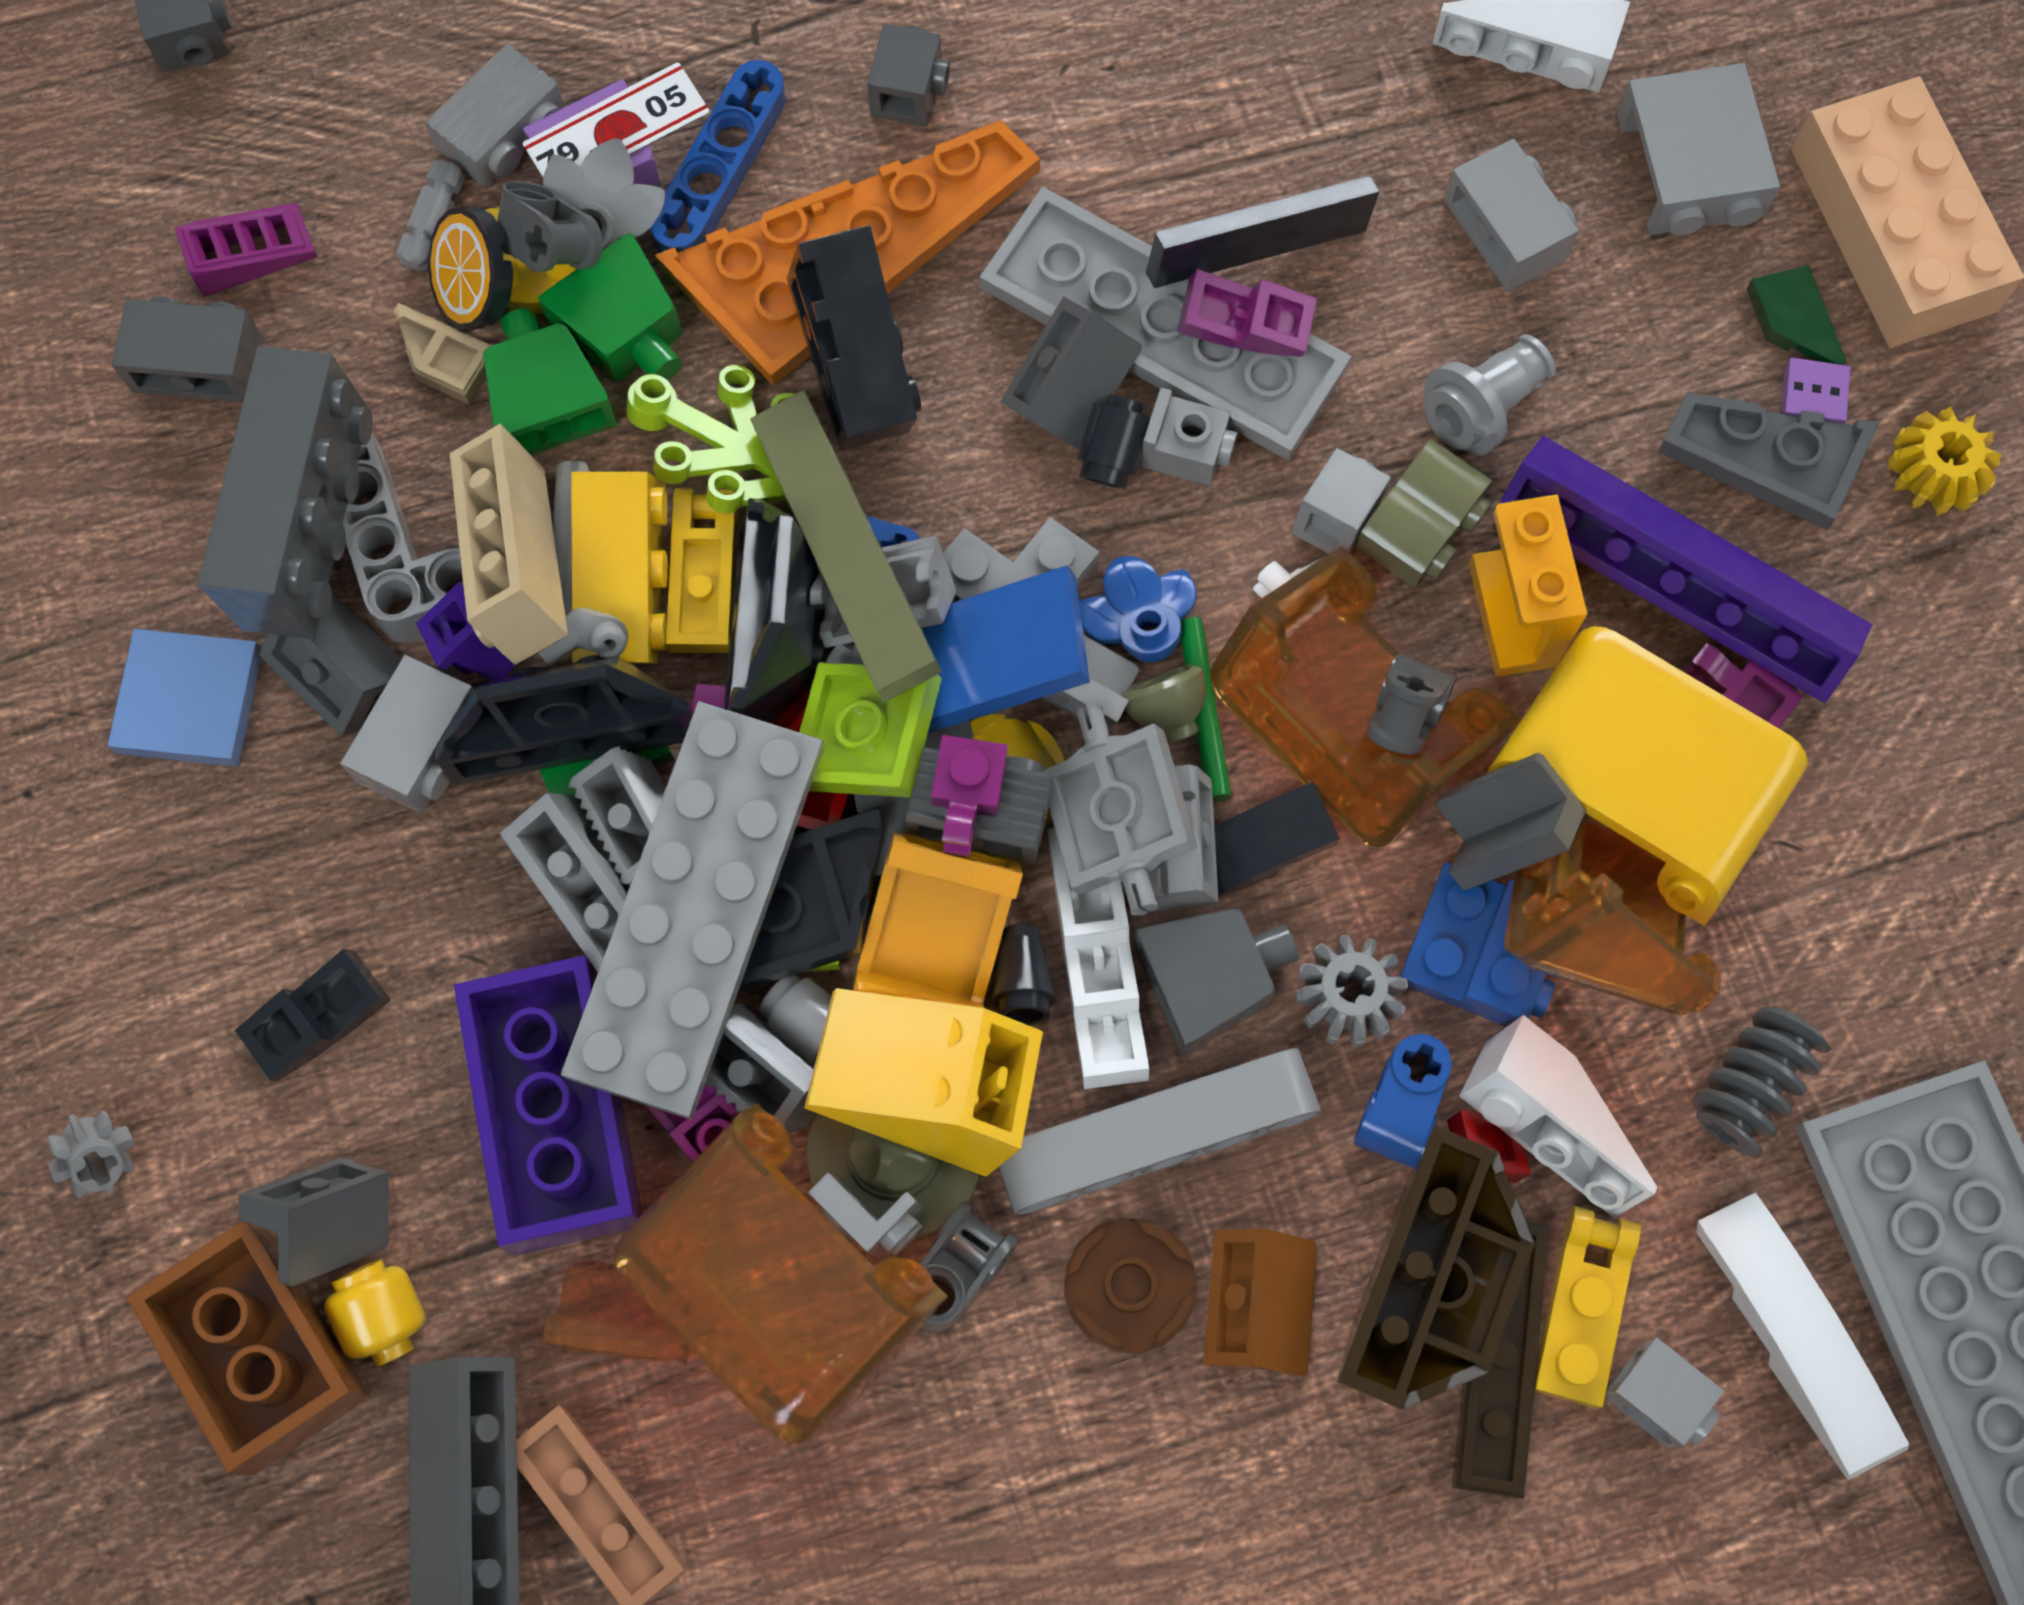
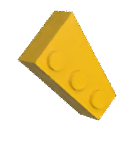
(621, 556)

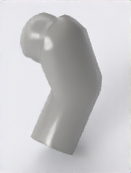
(589, 631)

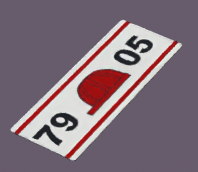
(633, 116)

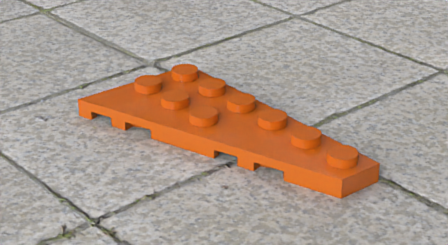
(912, 214)

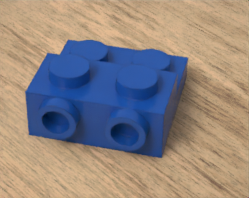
(1463, 957)

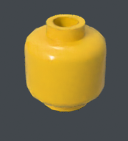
(374, 1312)

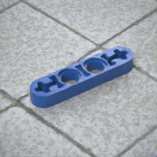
(711, 157)

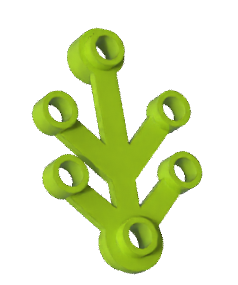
(654, 406)

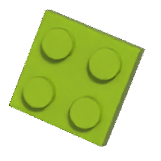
(867, 742)

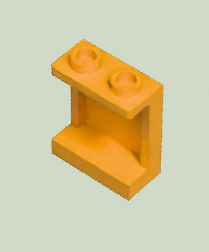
(1528, 587)
(936, 922)

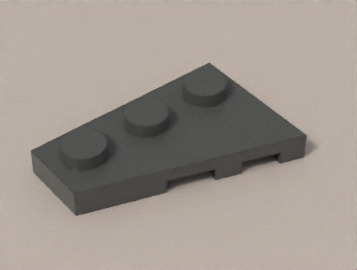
(1776, 457)

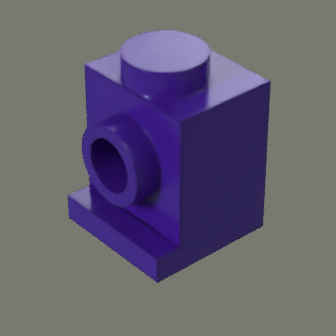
(455, 642)

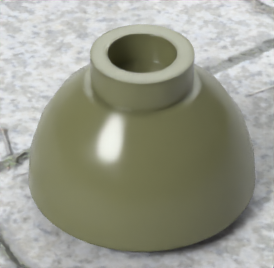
(1169, 701)

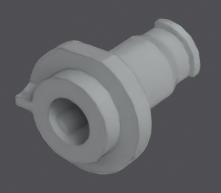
(1471, 404)

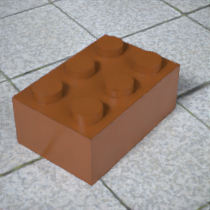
(247, 1349)

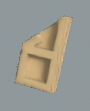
(442, 354)

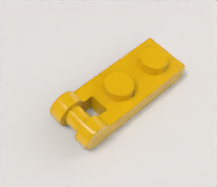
(700, 576)
(1585, 1309)

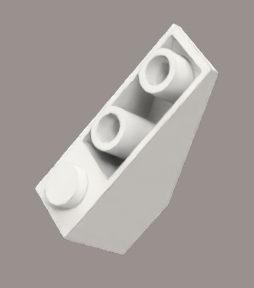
(1543, 37)
(1553, 1110)

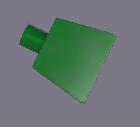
(618, 313)
(543, 385)

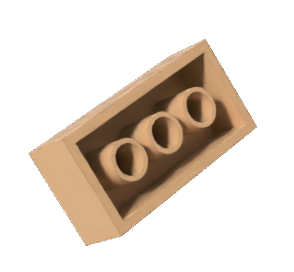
(1906, 212)

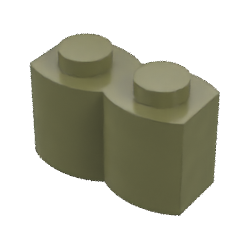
(1424, 514)

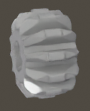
(1367, 1010)

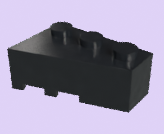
(853, 337)

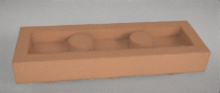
(596, 1509)

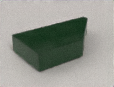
(1795, 314)

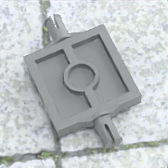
(1118, 809)

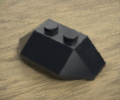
(771, 615)
(560, 719)

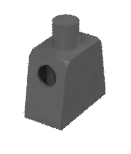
(1211, 972)

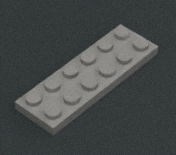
(1079, 256)
(693, 911)

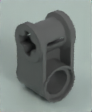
(546, 229)
(1409, 705)
(962, 1264)

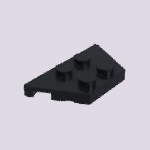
(818, 900)

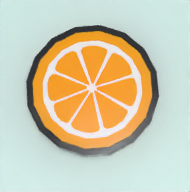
(469, 269)

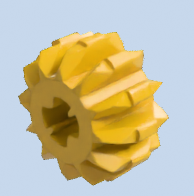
(1944, 461)

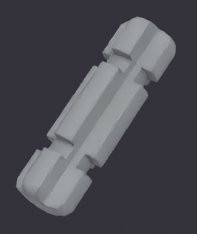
(431, 205)

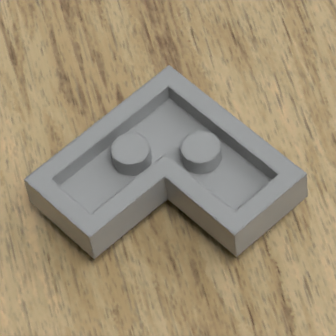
(980, 568)

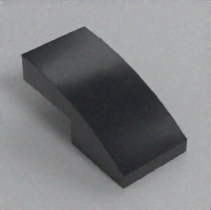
(1271, 837)
(313, 1017)

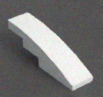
(1100, 979)
(1803, 1336)

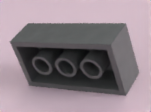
(286, 494)

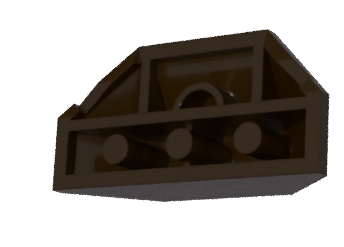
(1440, 1277)

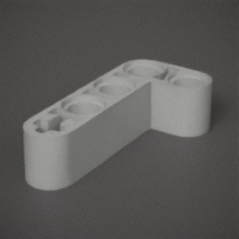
(400, 572)

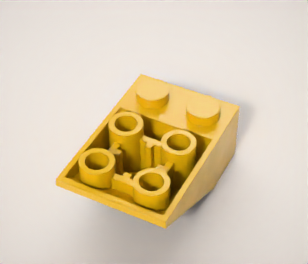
(927, 1076)

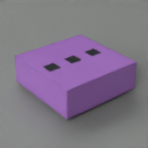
(1816, 388)

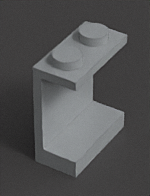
(1701, 148)

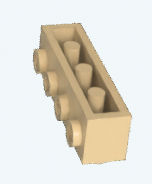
(507, 546)

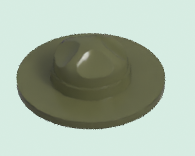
(884, 1171)

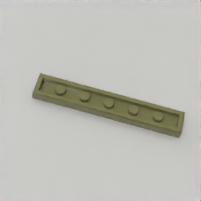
(845, 547)

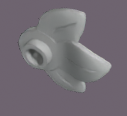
(606, 190)

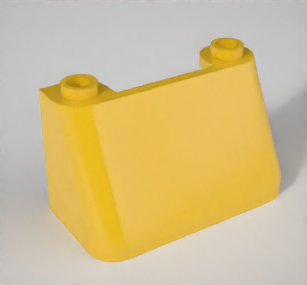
(1661, 762)

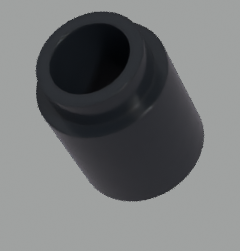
(1113, 442)

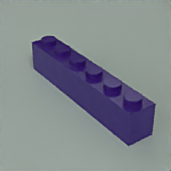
(1694, 572)

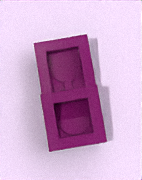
(1247, 318)

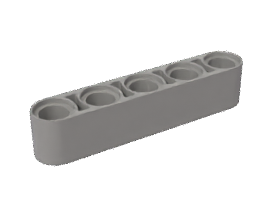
(1159, 1131)

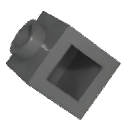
(184, 31)
(907, 74)

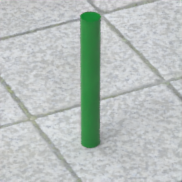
(1209, 734)

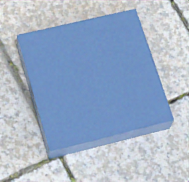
(185, 697)

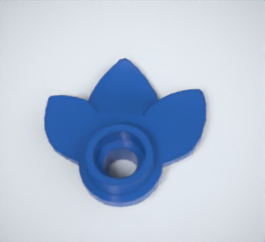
(1139, 600)

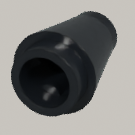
(1022, 977)

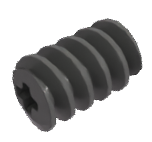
(1756, 1076)

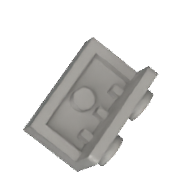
(856, 1222)

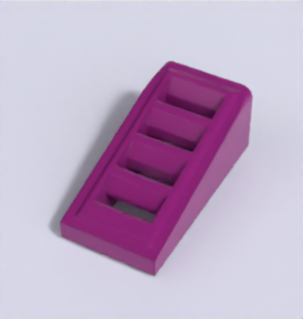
(221, 232)

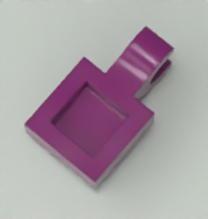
(1749, 687)
(967, 783)

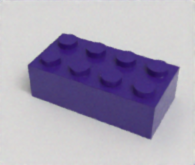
(548, 1144)

